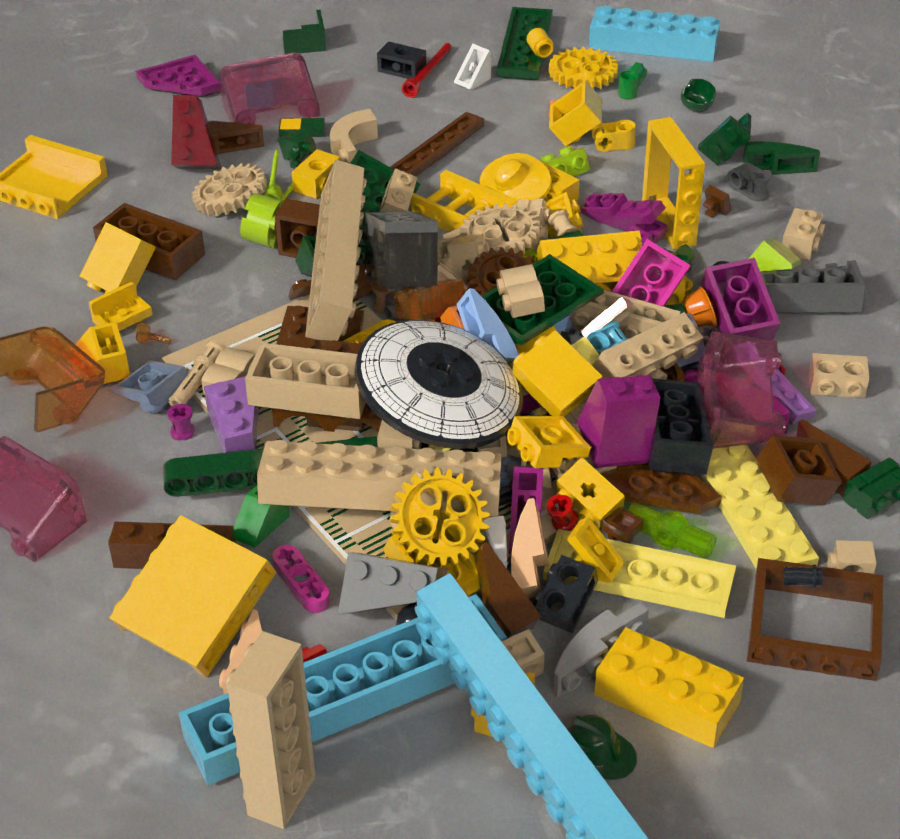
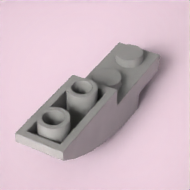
(592, 644)

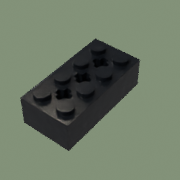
(681, 430)

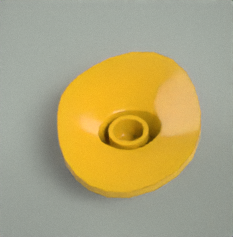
(518, 177)

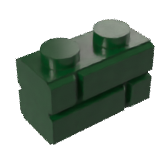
(874, 489)

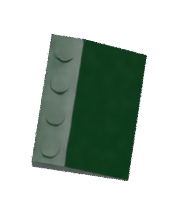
(563, 294)

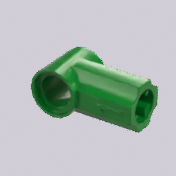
(631, 80)

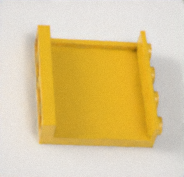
(50, 177)
(193, 594)

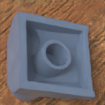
(151, 385)

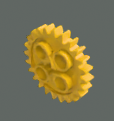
(581, 65)
(413, 510)

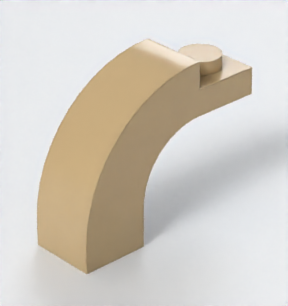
(350, 131)

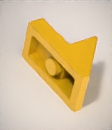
(595, 550)

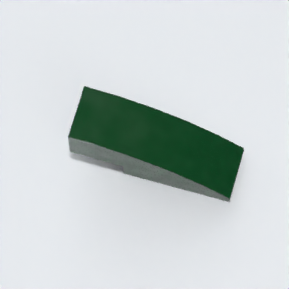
(781, 157)

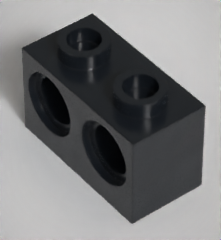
(573, 595)

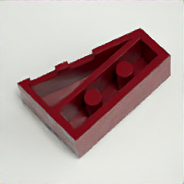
(191, 135)

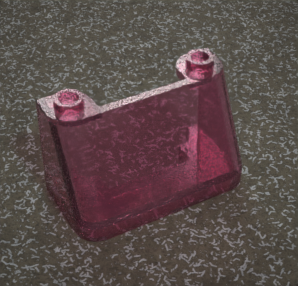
(267, 86)
(738, 389)
(36, 501)

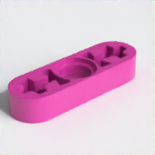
(301, 590)

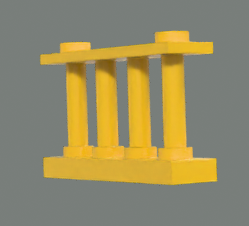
(464, 192)

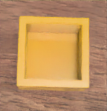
(575, 113)

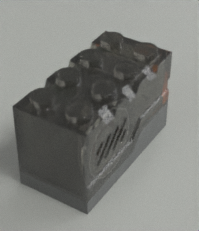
(401, 249)

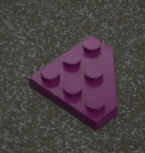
(180, 76)

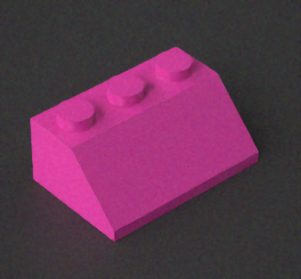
(652, 275)

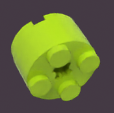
(260, 221)

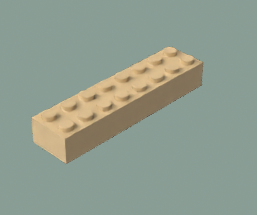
(336, 253)
(366, 474)

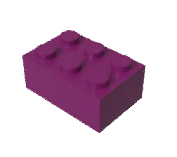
(741, 299)

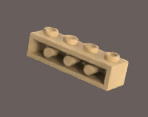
(643, 318)
(651, 349)

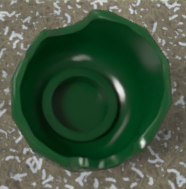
(698, 95)

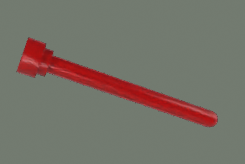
(412, 85)

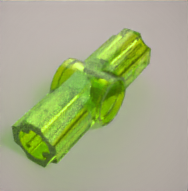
(674, 530)

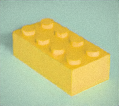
(596, 257)
(669, 687)

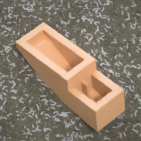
(529, 550)

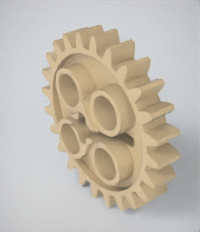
(228, 189)
(513, 224)

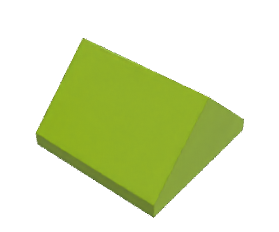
(774, 256)

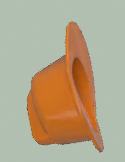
(700, 307)

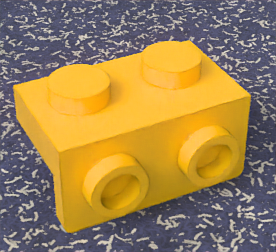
(120, 306)

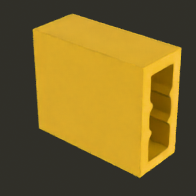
(116, 259)
(555, 374)

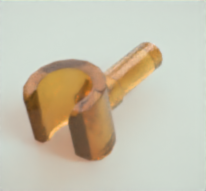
(143, 335)

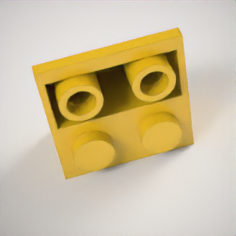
(107, 349)

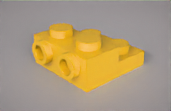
(546, 440)

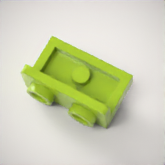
(568, 160)

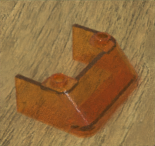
(58, 366)

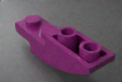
(619, 212)

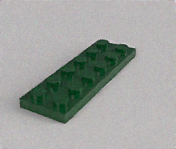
(516, 55)

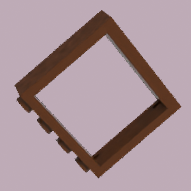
(813, 656)

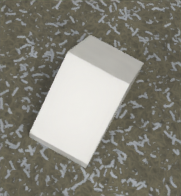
(475, 68)

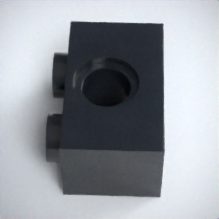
(400, 60)

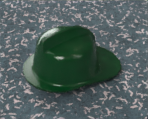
(605, 748)

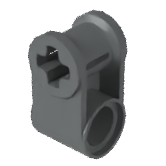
(749, 181)

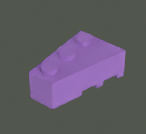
(231, 415)

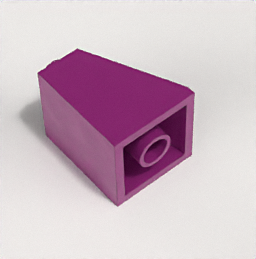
(620, 420)

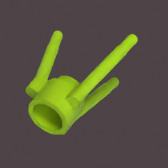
(274, 190)

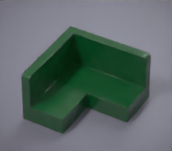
(307, 39)

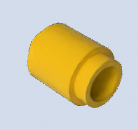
(540, 42)

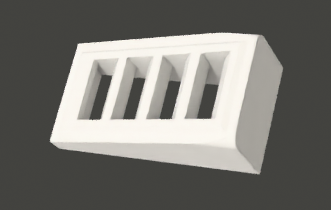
(496, 537)

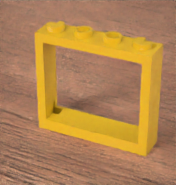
(663, 143)

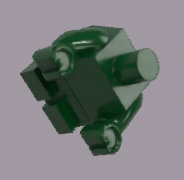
(296, 145)

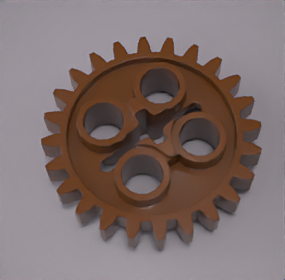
(487, 268)

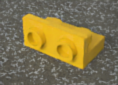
(564, 202)

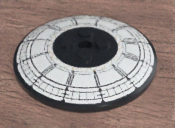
(406, 387)

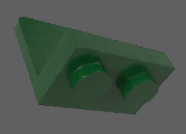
(726, 138)

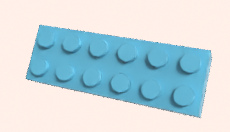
(654, 33)

